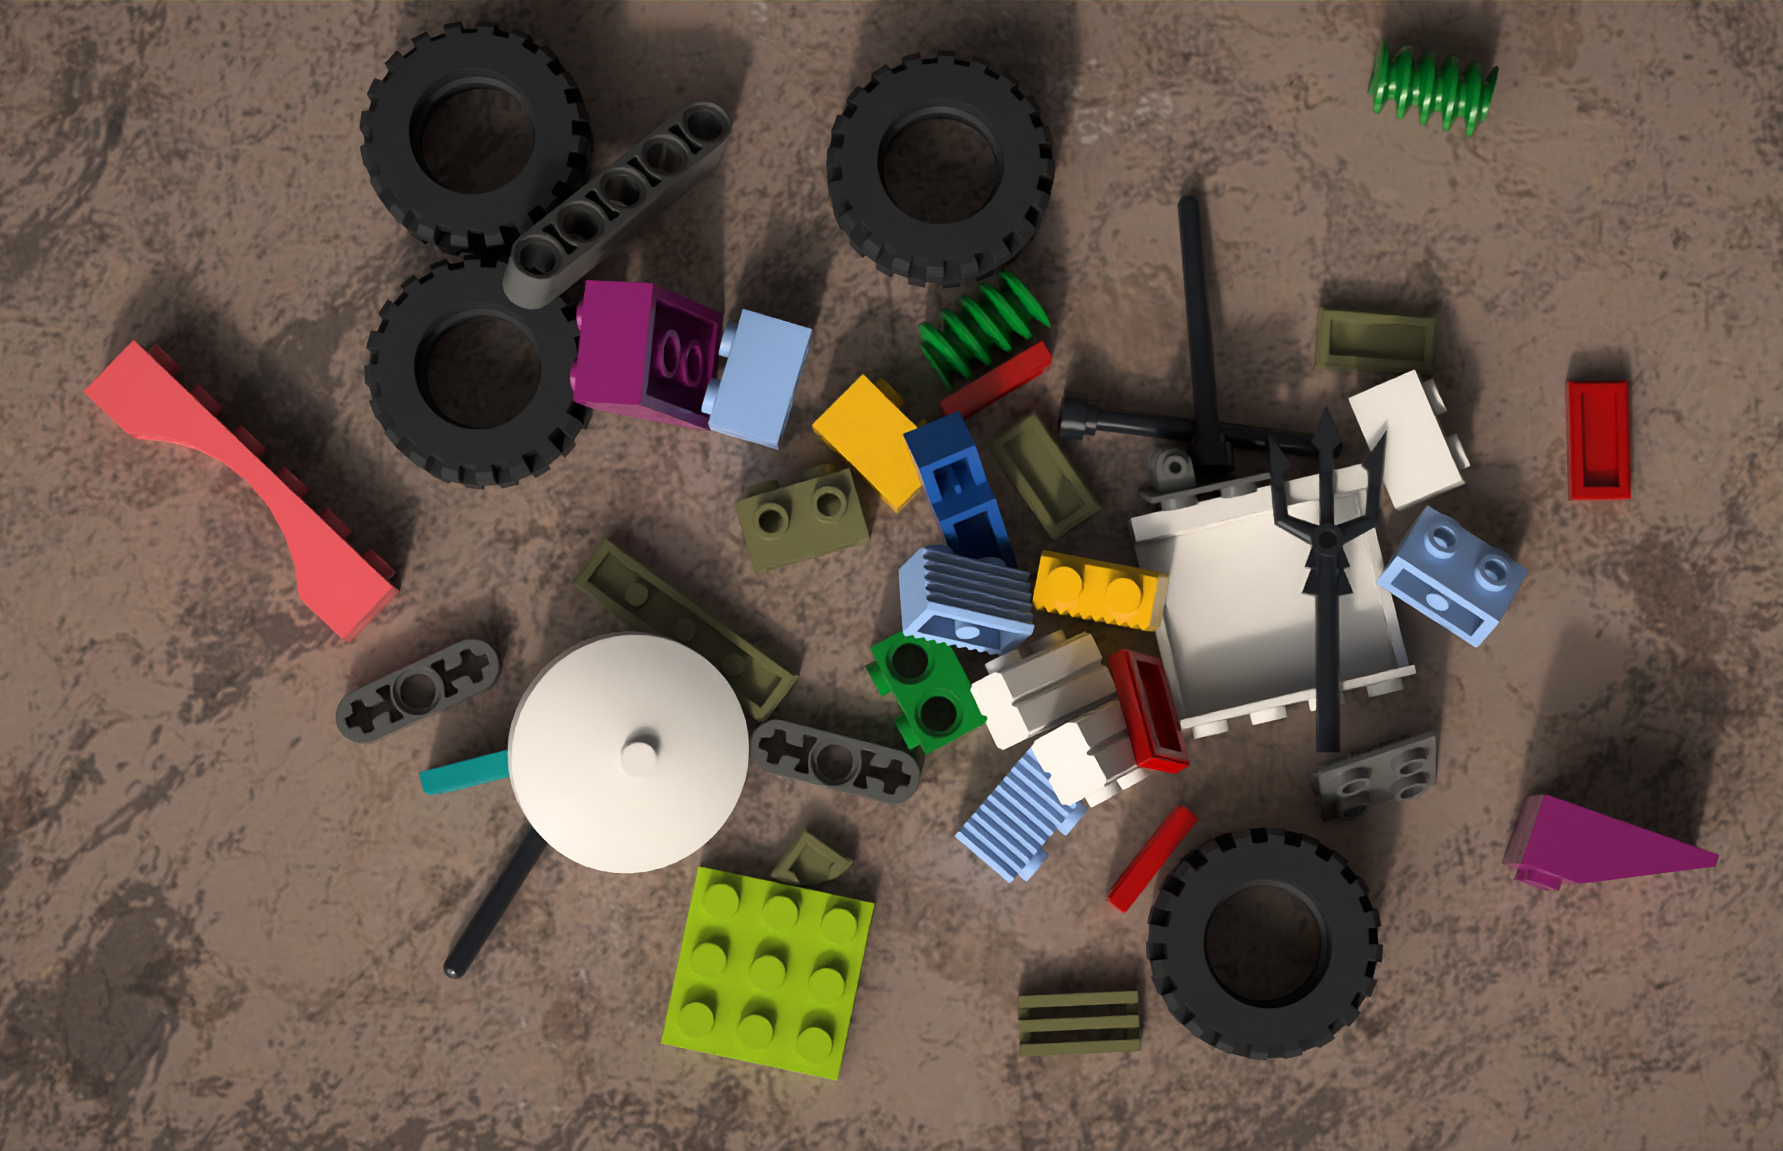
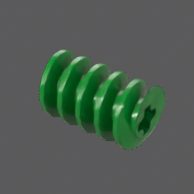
(1431, 88)
(980, 327)

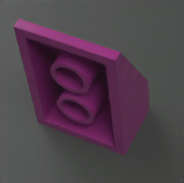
(645, 353)
(1575, 845)

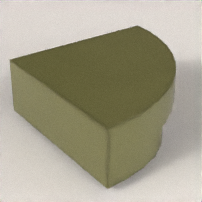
(810, 861)

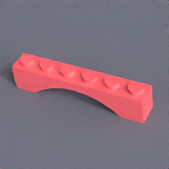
(331, 575)

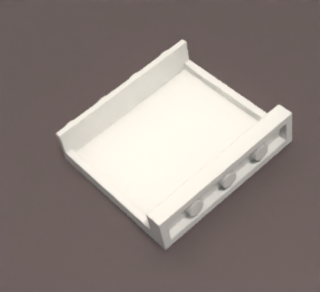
(1234, 611)

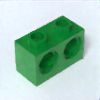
(941, 679)

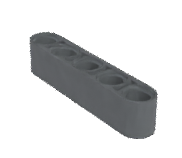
(609, 225)

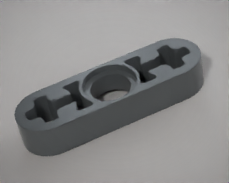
(384, 723)
(788, 764)

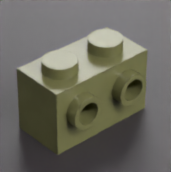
(801, 519)

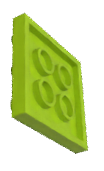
(767, 973)

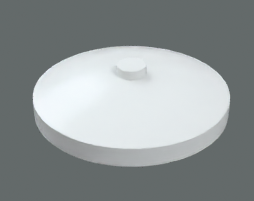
(628, 752)

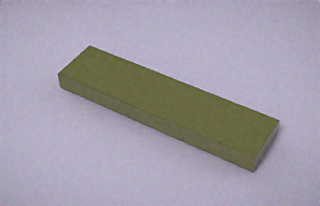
(658, 607)

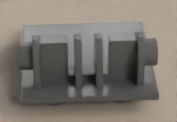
(1177, 488)
(1396, 770)

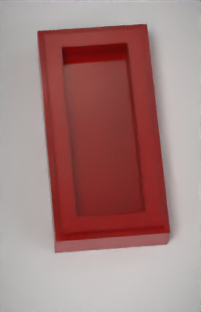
(998, 382)
(1598, 440)
(1149, 711)
(1150, 858)

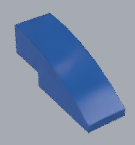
(958, 489)

